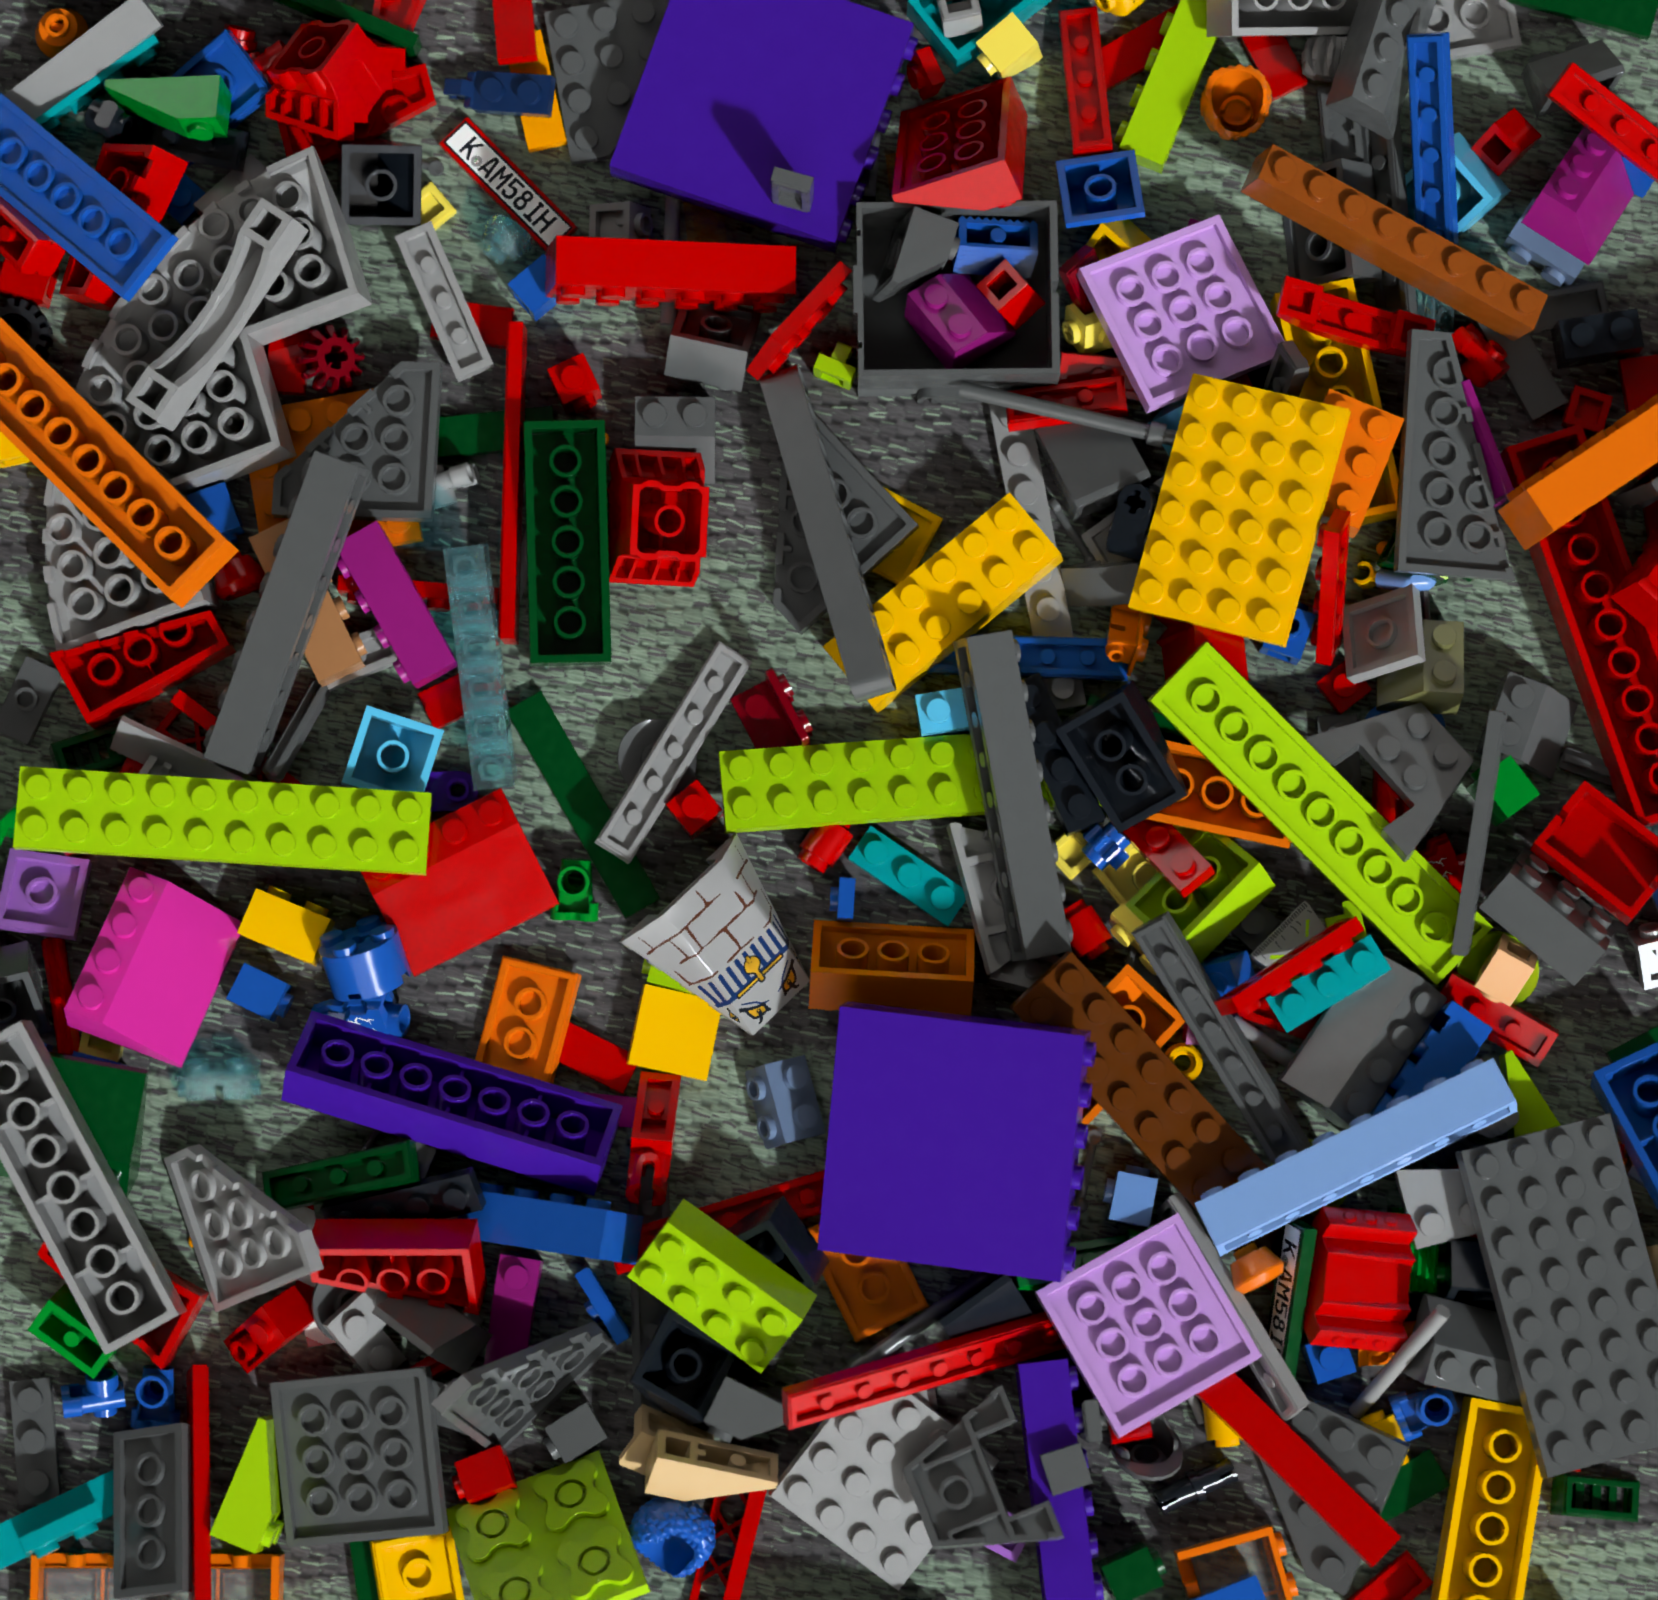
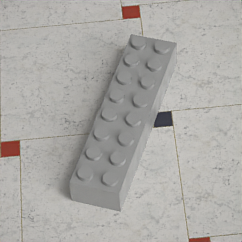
(77, 1198)

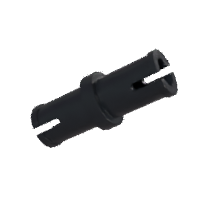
(1195, 1485)

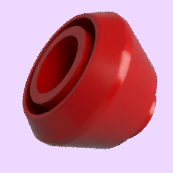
(238, 577)

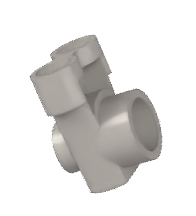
(454, 478)

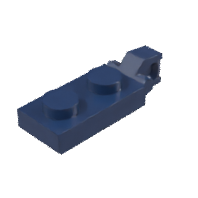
(504, 93)

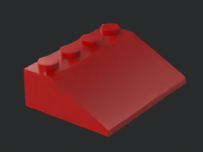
(963, 150)
(474, 888)

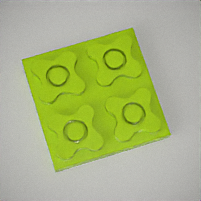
(550, 1539)

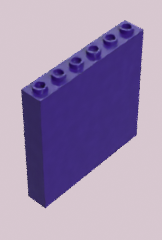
(762, 89)
(955, 1141)

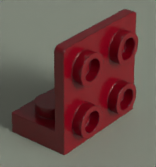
(770, 715)

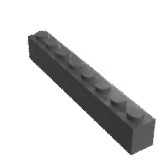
(285, 613)
(1013, 795)

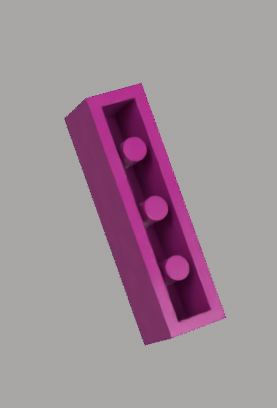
(396, 605)

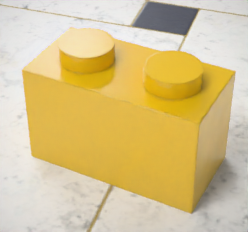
(285, 925)

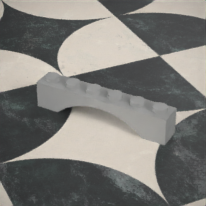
(257, 259)

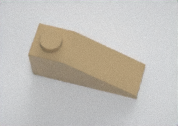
(703, 1468)

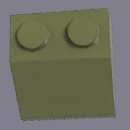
(1435, 682)

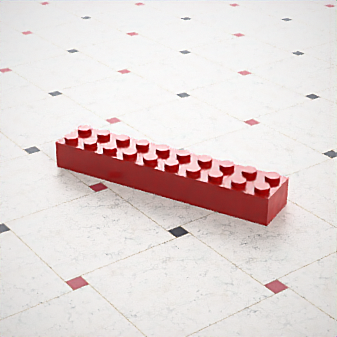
(1605, 645)

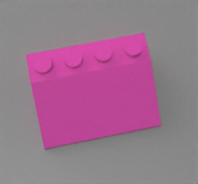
(153, 969)

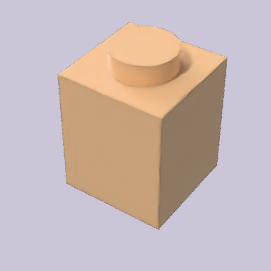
(1505, 970)

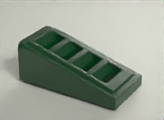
(74, 743)
(1562, 1497)

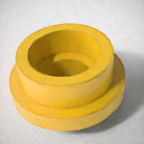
(1192, 1054)

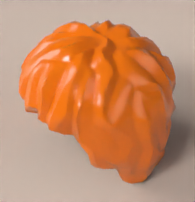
(1235, 101)

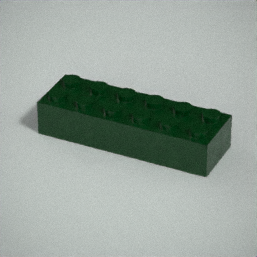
(567, 543)

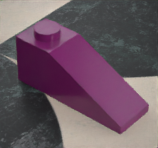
(513, 1306)

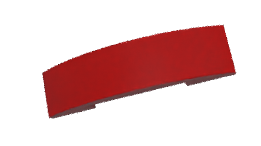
(1347, 320)

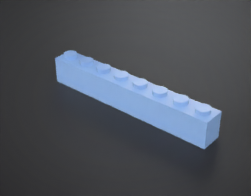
(1356, 1156)

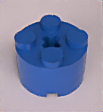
(364, 959)

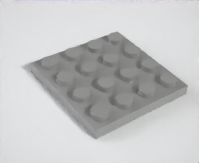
(854, 1486)

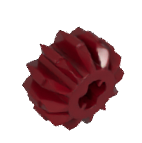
(330, 373)

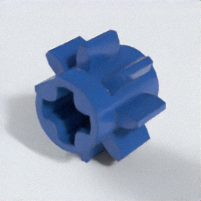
(1106, 846)

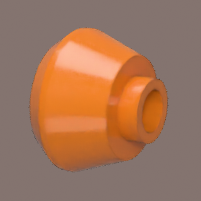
(58, 30)
(1254, 1268)

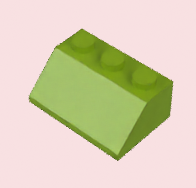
(1215, 905)

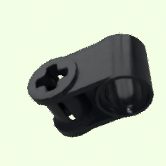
(1132, 521)

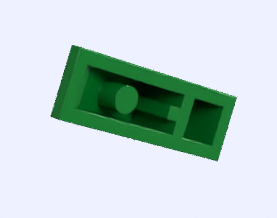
(184, 104)

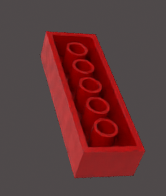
(670, 272)

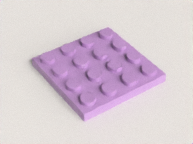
(1181, 311)
(1148, 1325)

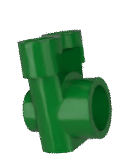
(575, 901)

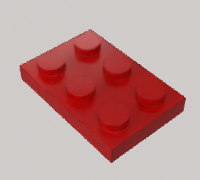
(800, 322)

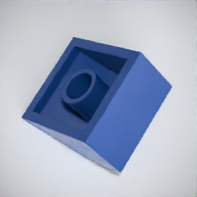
(1099, 189)

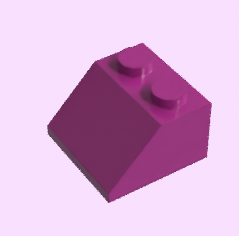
(956, 319)

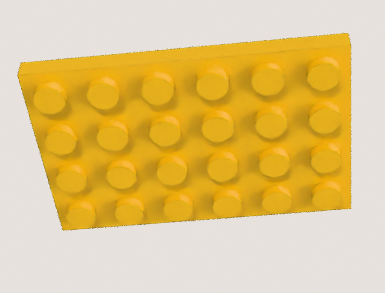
(1239, 509)

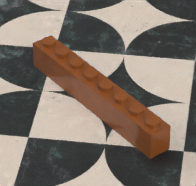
(1394, 243)

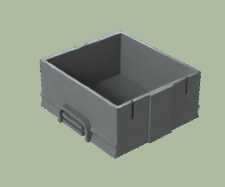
(896, 359)

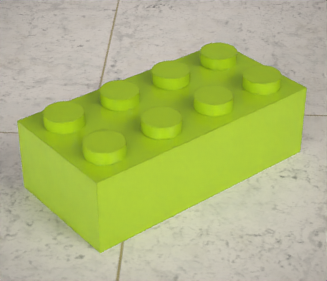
(722, 1286)

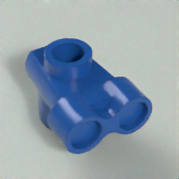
(99, 1395)
(155, 1407)
(1415, 1415)

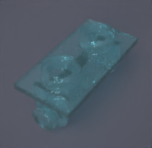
(199, 1079)

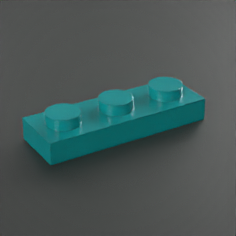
(908, 876)
(1329, 984)

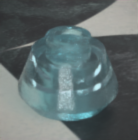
(504, 239)

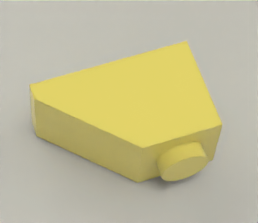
(1008, 48)

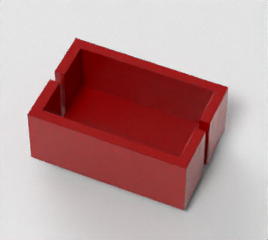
(1602, 852)

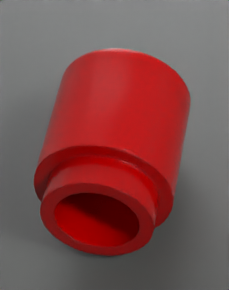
(824, 846)
(1089, 931)

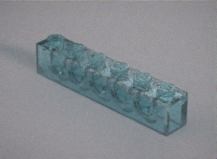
(480, 666)

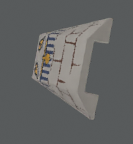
(724, 942)

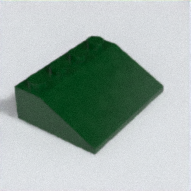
(113, 1107)

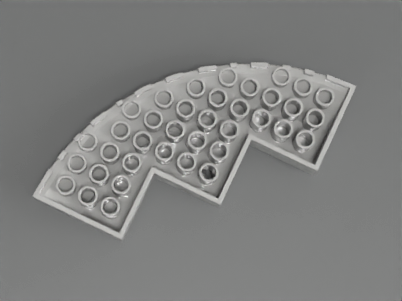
(89, 580)

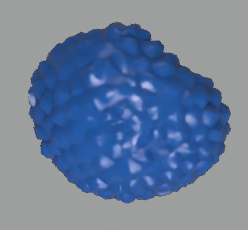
(673, 1535)

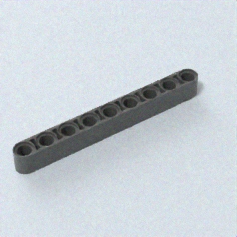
(827, 534)

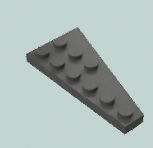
(1443, 487)

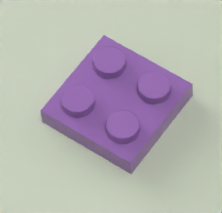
(43, 894)

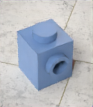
(1130, 1196)

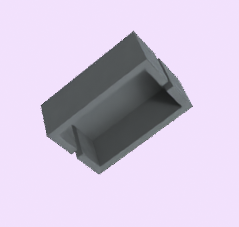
(1548, 917)

